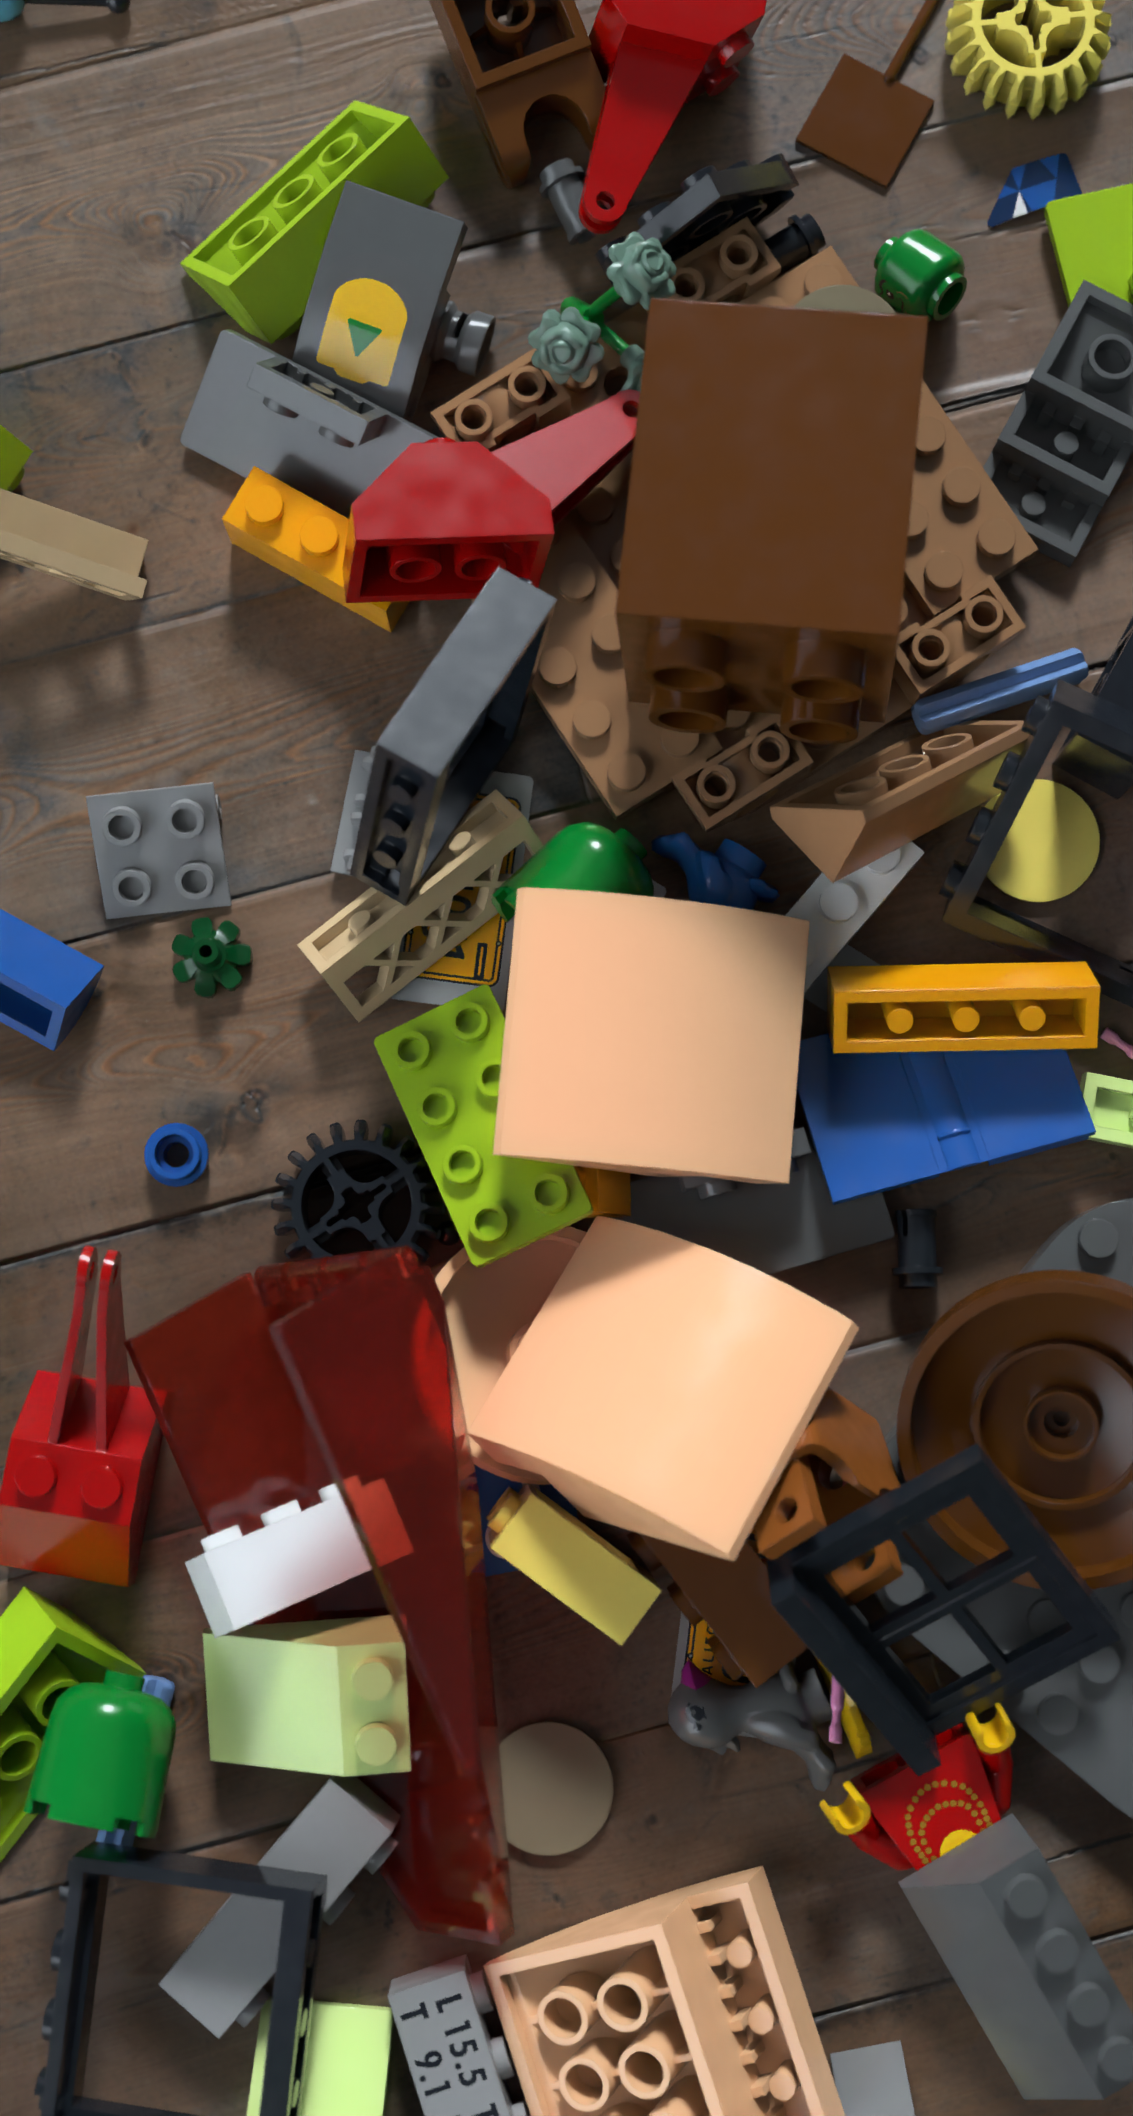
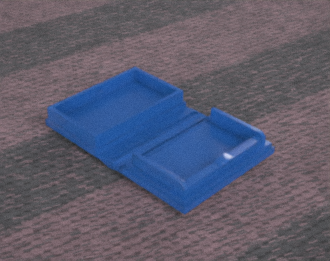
(923, 1114)

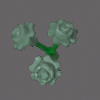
(568, 340)

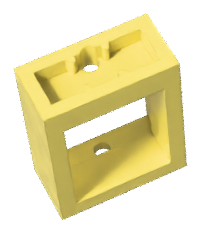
(571, 1561)

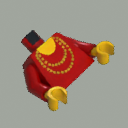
(919, 1818)

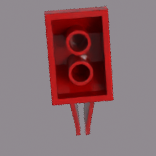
(652, 64)
(458, 511)
(82, 1451)

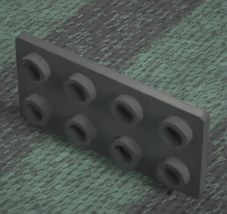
(292, 424)
(762, 1223)

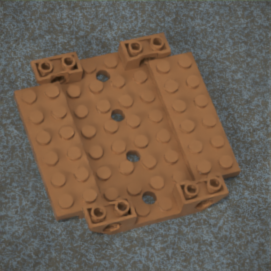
(950, 610)

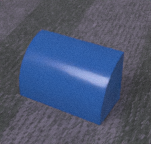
(42, 982)

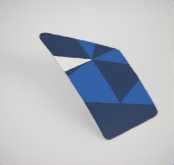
(1033, 186)

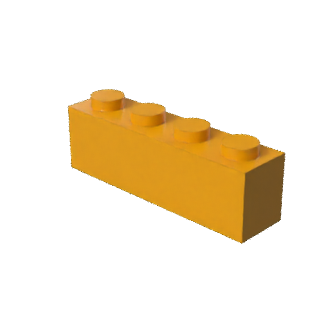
(962, 1007)

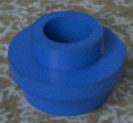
(158, 1146)

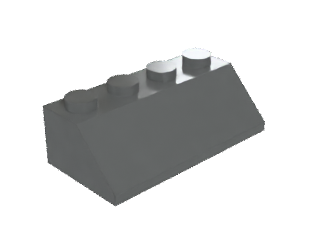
(1026, 1965)

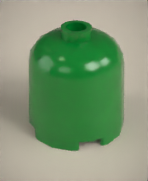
(582, 859)
(105, 1757)

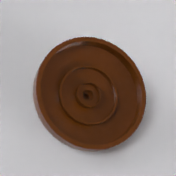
(1047, 1392)

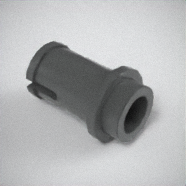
(564, 187)

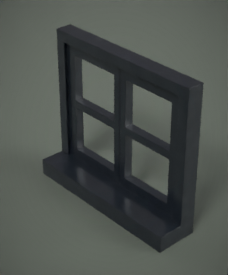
(860, 1651)

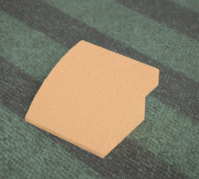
(651, 1036)
(664, 1386)
(666, 2011)

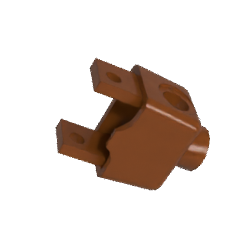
(803, 1503)

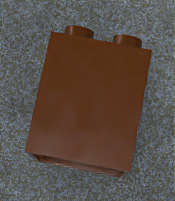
(769, 515)

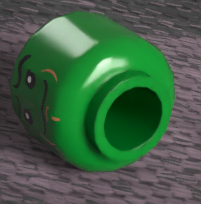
(920, 275)

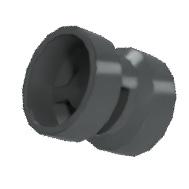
(464, 339)

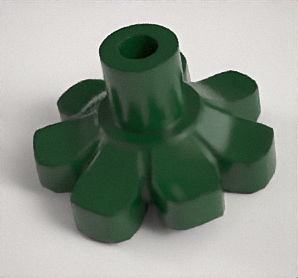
(219, 965)

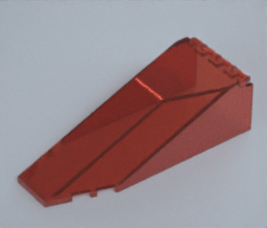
(355, 1383)

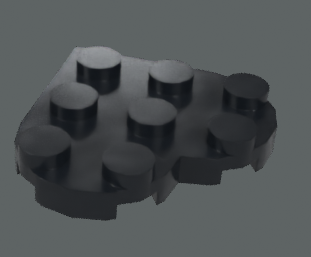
(713, 204)

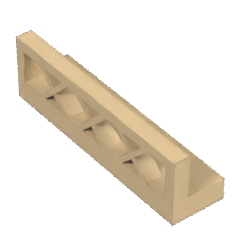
(71, 547)
(374, 924)

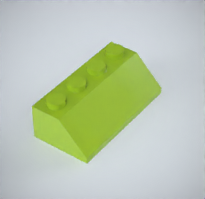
(270, 248)
(40, 1658)

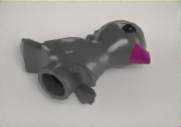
(778, 1712)

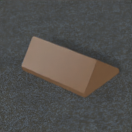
(897, 794)

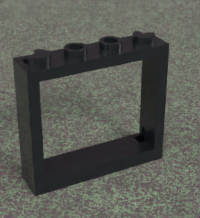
(443, 739)
(966, 911)
(77, 1959)

